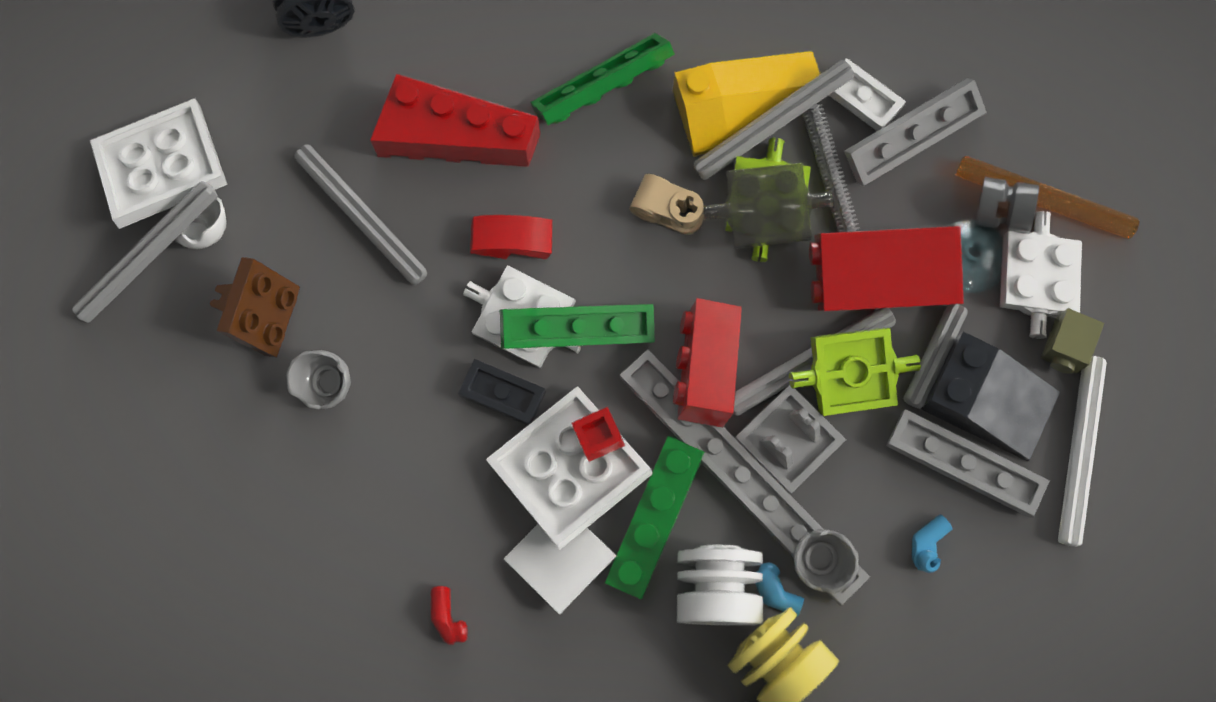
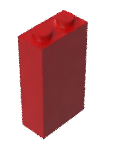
(887, 268)

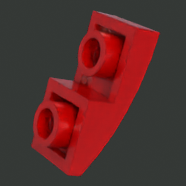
(508, 234)

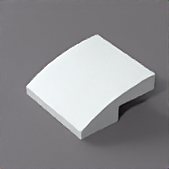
(557, 573)

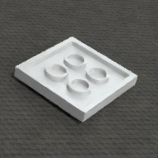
(156, 162)
(553, 476)

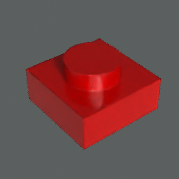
(598, 434)

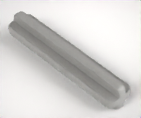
(935, 355)

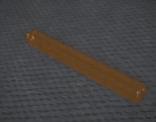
(1055, 199)

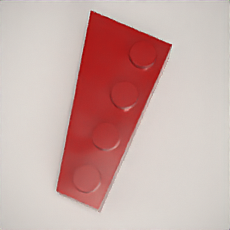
(448, 125)

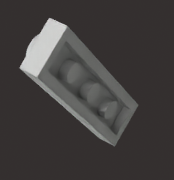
(915, 131)
(968, 463)

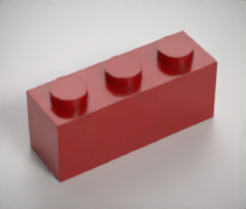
(708, 363)

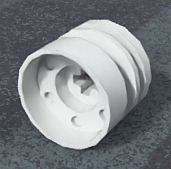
(720, 586)

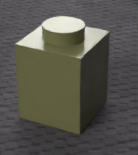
(1072, 341)

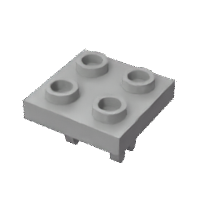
(790, 439)

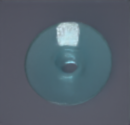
(983, 271)

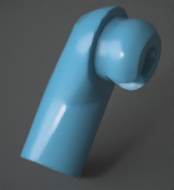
(925, 544)
(773, 592)

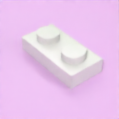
(868, 98)

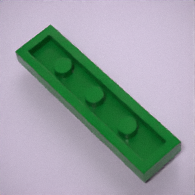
(610, 74)
(576, 326)
(654, 517)

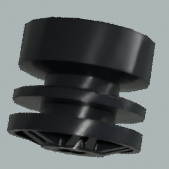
(312, 17)

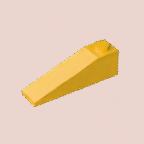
(729, 95)

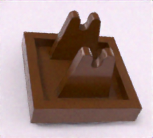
(256, 307)

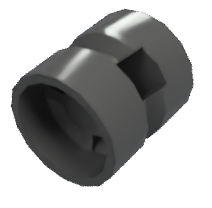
(1020, 209)

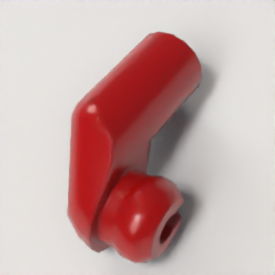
(442, 619)

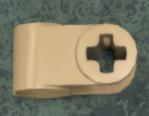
(662, 202)

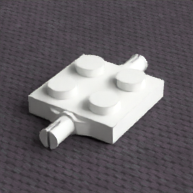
(1040, 274)
(515, 291)

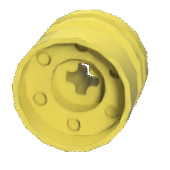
(781, 661)

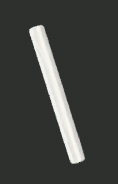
(1082, 453)

